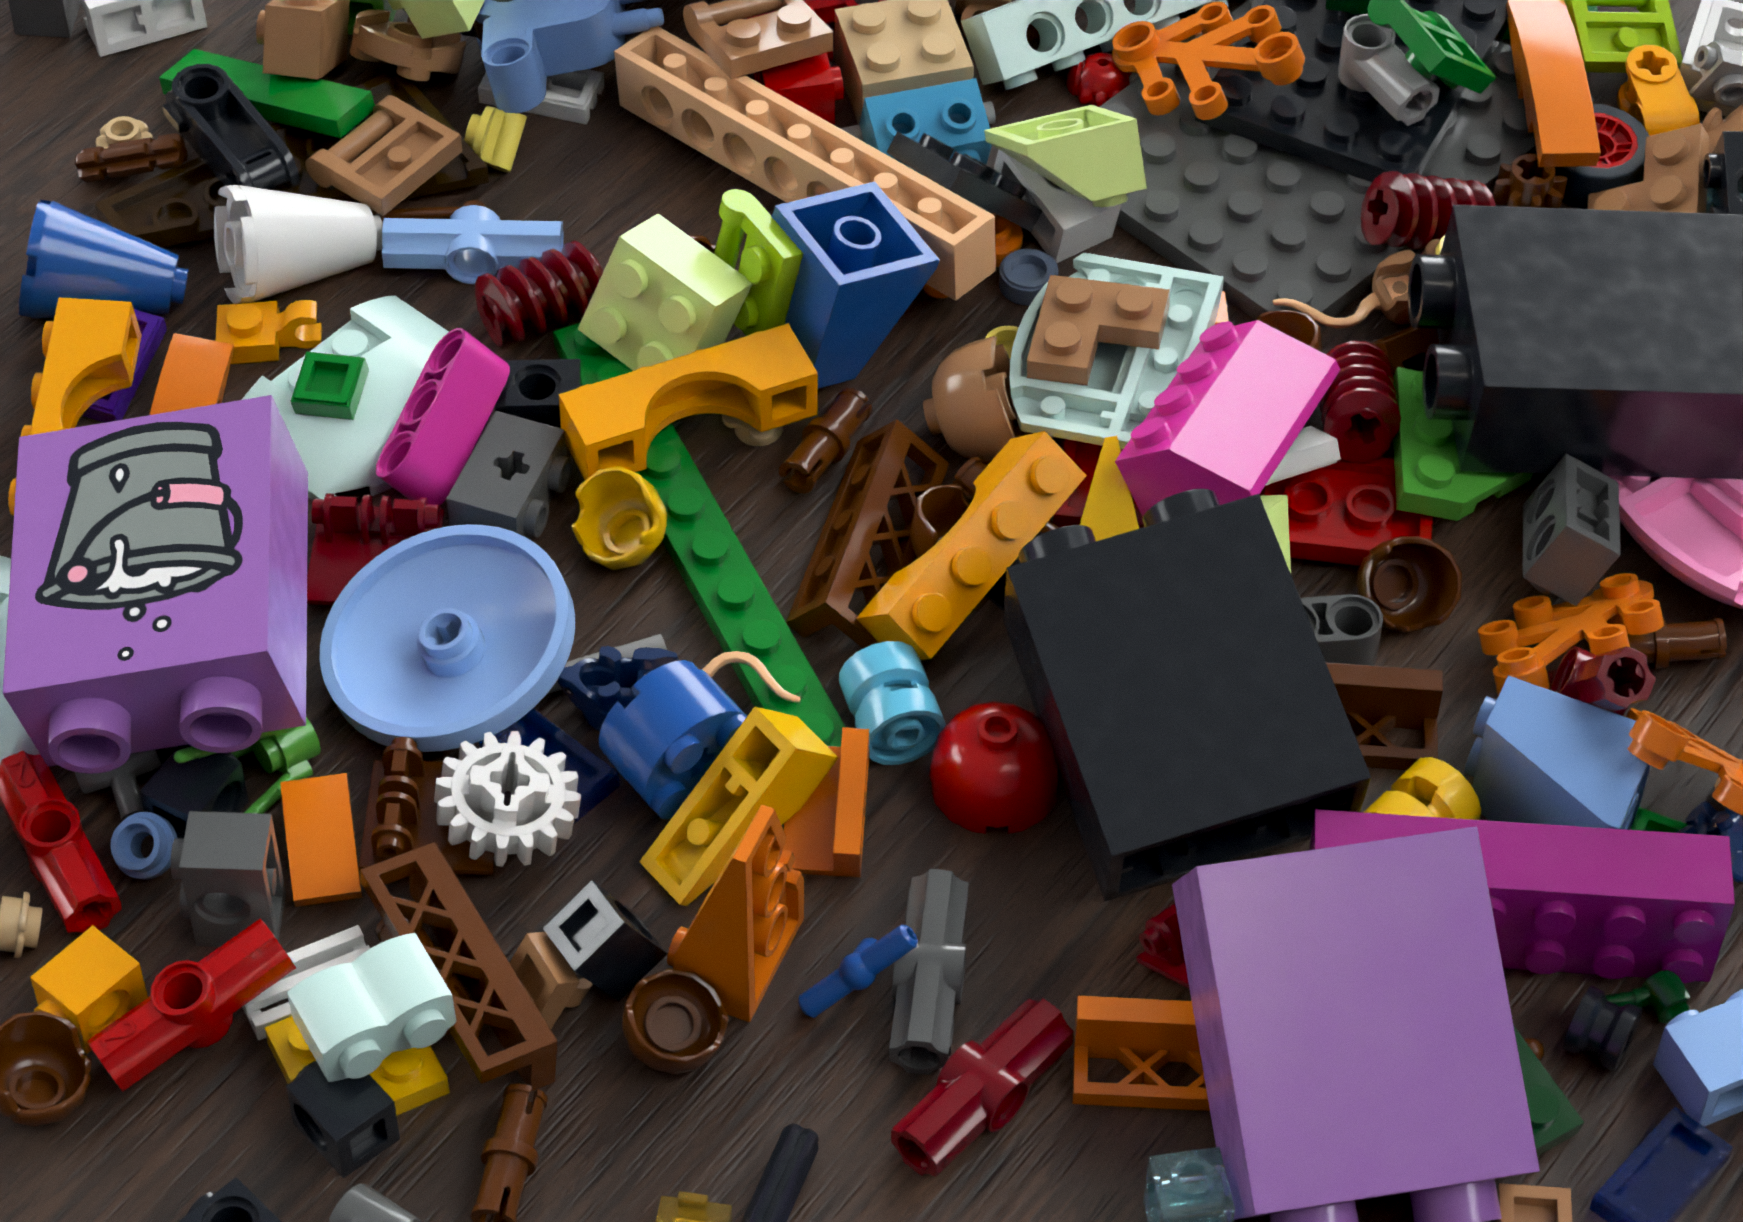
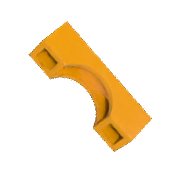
(88, 355)
(752, 378)
(947, 582)

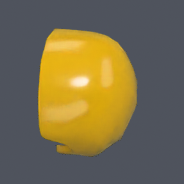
(619, 518)

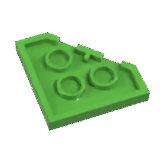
(1428, 463)

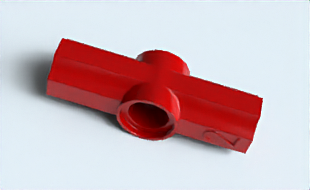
(56, 844)
(166, 1020)

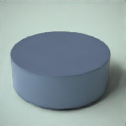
(1024, 274)

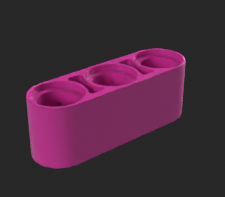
(443, 418)

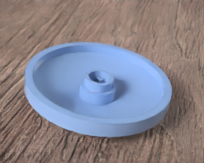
(447, 637)

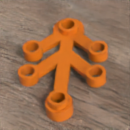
(1141, 48)
(1604, 619)
(1661, 740)

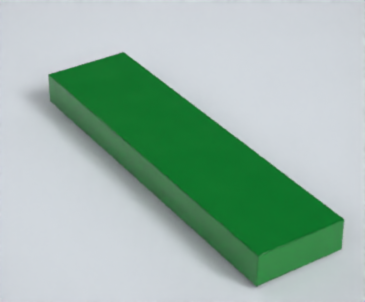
(287, 100)

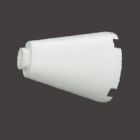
(289, 240)

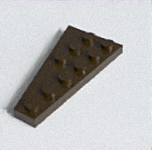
(182, 201)

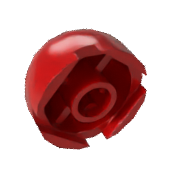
(994, 768)

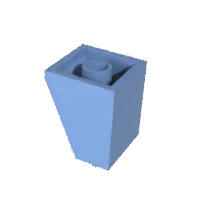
(1554, 761)

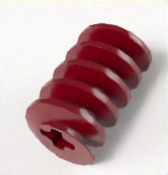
(1415, 207)
(536, 290)
(1361, 402)

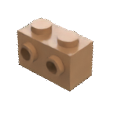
(303, 36)

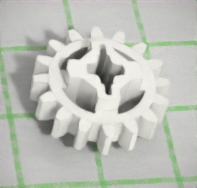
(473, 798)

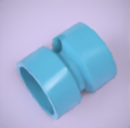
(892, 700)

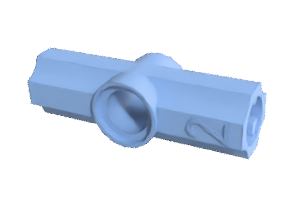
(467, 243)

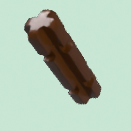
(131, 157)

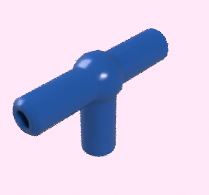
(858, 969)

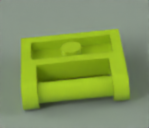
(1610, 36)
(767, 261)

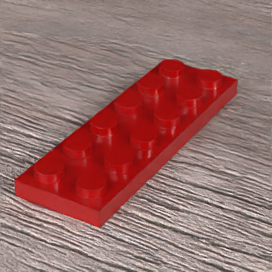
(1332, 510)

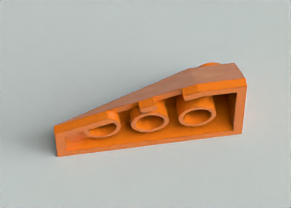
(745, 919)

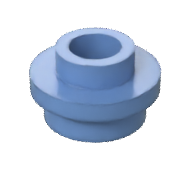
(127, 845)

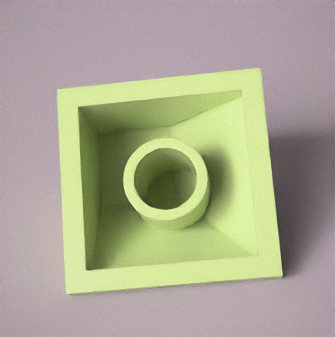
(1079, 150)

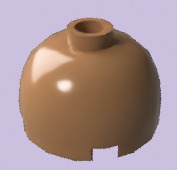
(973, 400)

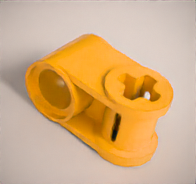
(1656, 91)

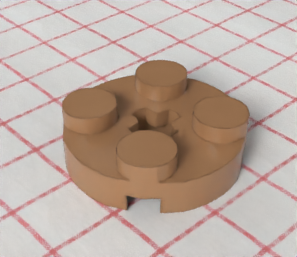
(400, 44)

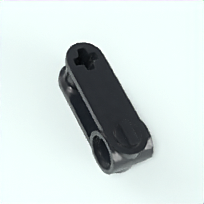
(228, 130)

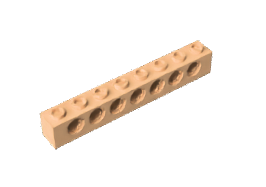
(794, 150)

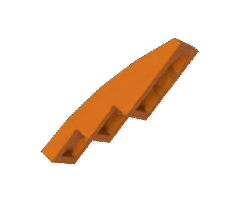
(1552, 83)

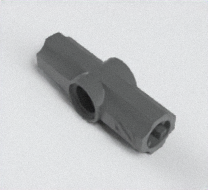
(931, 975)

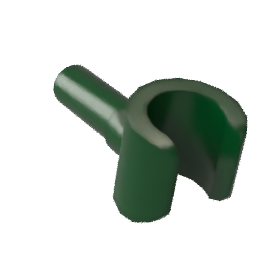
(1661, 991)

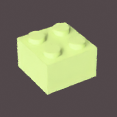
(662, 297)

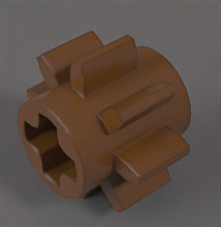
(1528, 185)

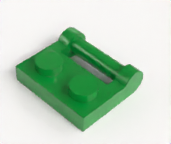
(1433, 45)

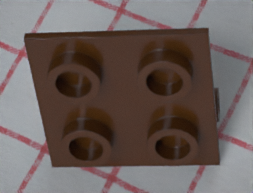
(404, 812)

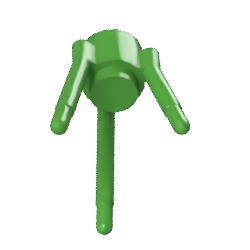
(275, 750)

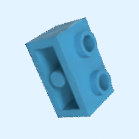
(944, 111)

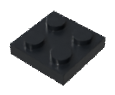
(966, 177)

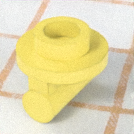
(495, 136)

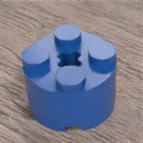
(669, 733)

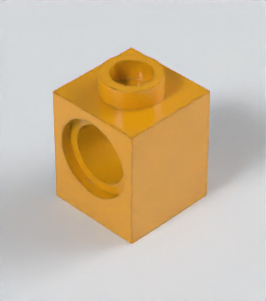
(89, 984)

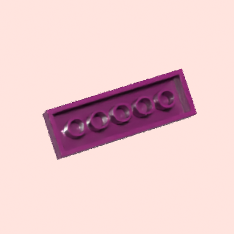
(1584, 894)

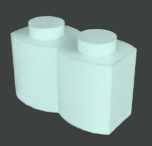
(372, 1008)

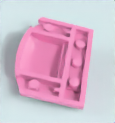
(1689, 529)

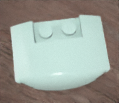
(1122, 376)
(345, 452)

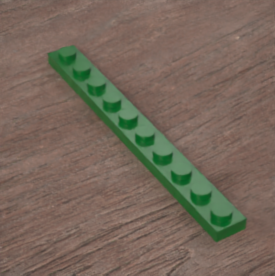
(717, 565)

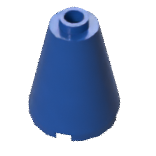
(92, 260)

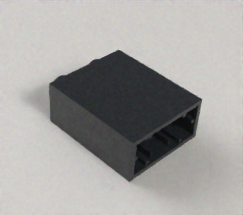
(1586, 339)
(1180, 690)

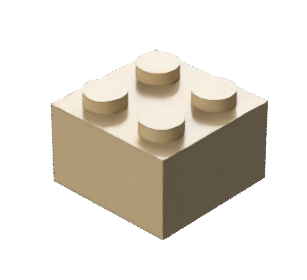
(898, 48)

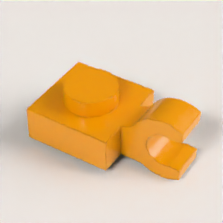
(261, 329)

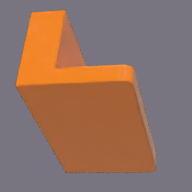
(831, 823)

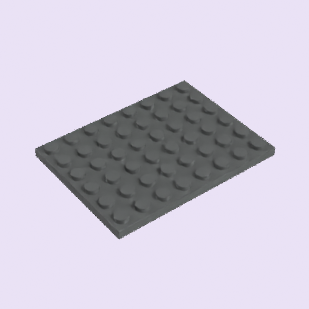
(1281, 220)

